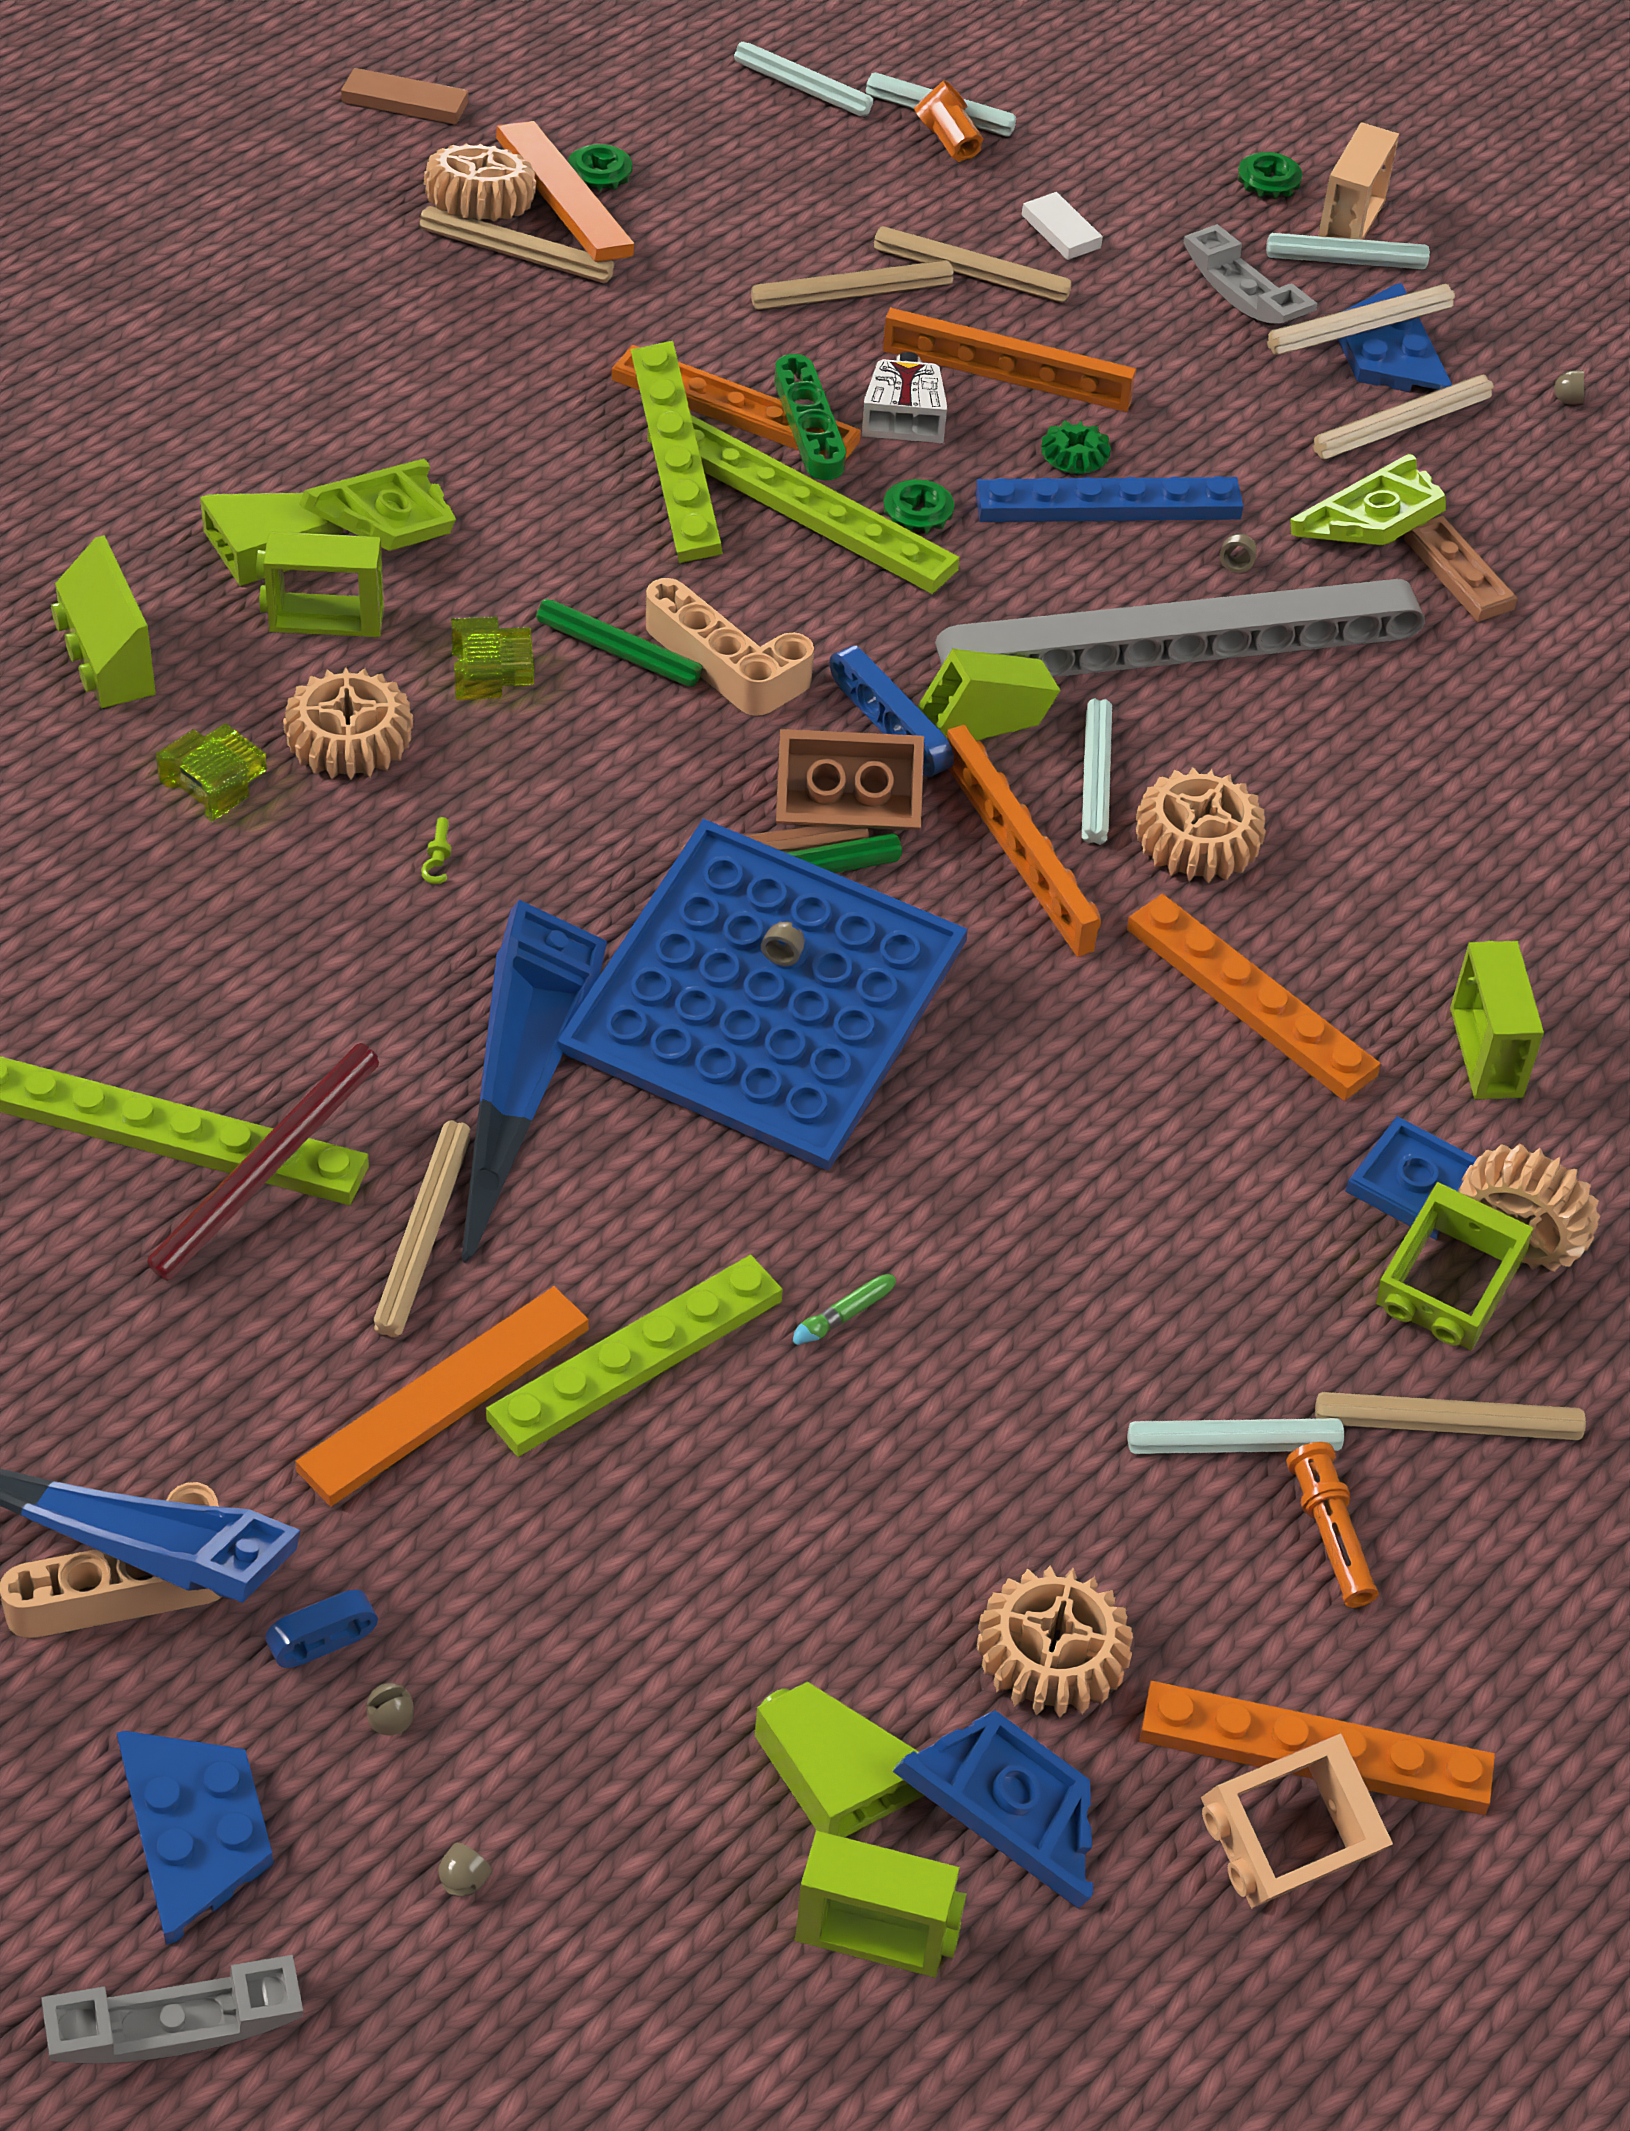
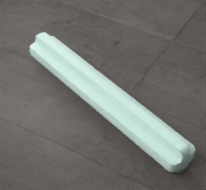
(803, 79)
(910, 95)
(1348, 251)
(1097, 771)
(1232, 1435)

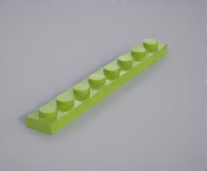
(823, 509)
(171, 1129)

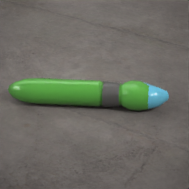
(844, 1309)

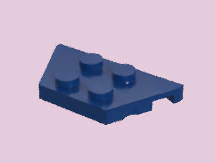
(1394, 353)
(1012, 1797)
(194, 1823)

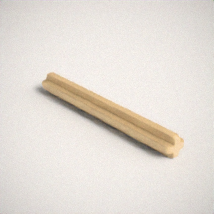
(515, 244)
(973, 264)
(852, 285)
(1360, 319)
(1402, 417)
(422, 1229)
(1452, 1416)

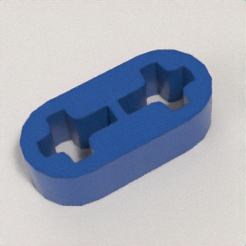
(321, 1628)

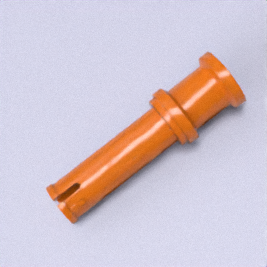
(1327, 1504)

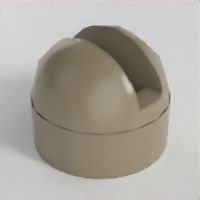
(1570, 387)
(1244, 559)
(792, 949)
(393, 1715)
(463, 1870)

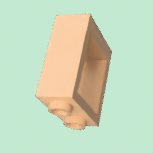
(1359, 183)
(1346, 1802)

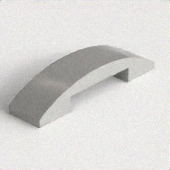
(1219, 260)
(174, 2019)

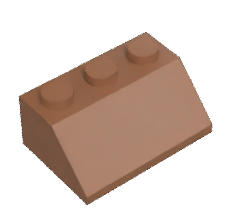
(850, 779)

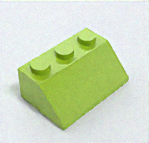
(104, 627)

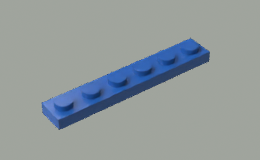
(1108, 499)

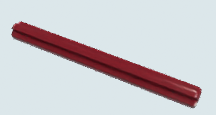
(263, 1162)

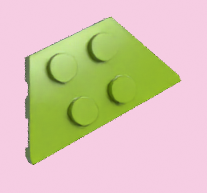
(385, 504)
(1376, 507)

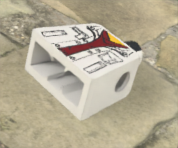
(905, 401)

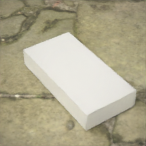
(1062, 225)

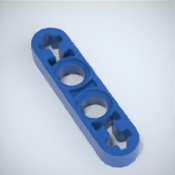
(888, 706)

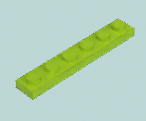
(676, 452)
(633, 1355)

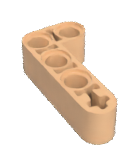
(733, 664)
(45, 1595)

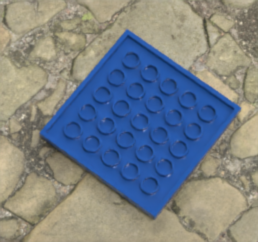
(753, 1042)

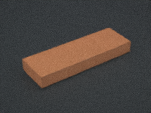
(404, 96)
(1461, 569)

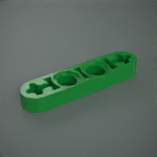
(810, 416)

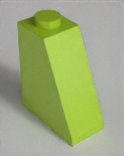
(241, 525)
(989, 693)
(832, 1759)

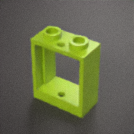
(322, 612)
(1496, 1020)
(1474, 1225)
(879, 1904)

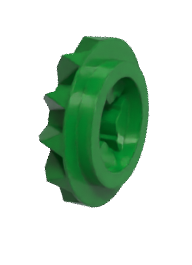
(610, 164)
(1256, 168)
(1075, 458)
(908, 494)

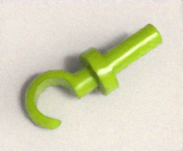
(438, 850)

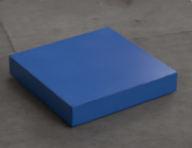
(1405, 1169)

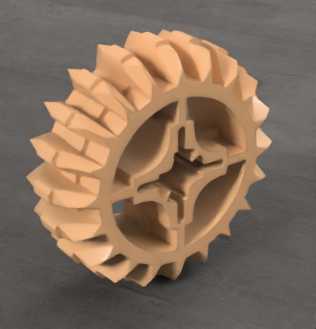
(479, 182)
(376, 731)
(1200, 825)
(1539, 1195)
(1086, 1658)

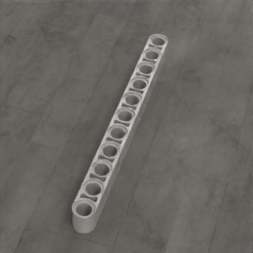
(1199, 628)

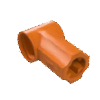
(946, 116)

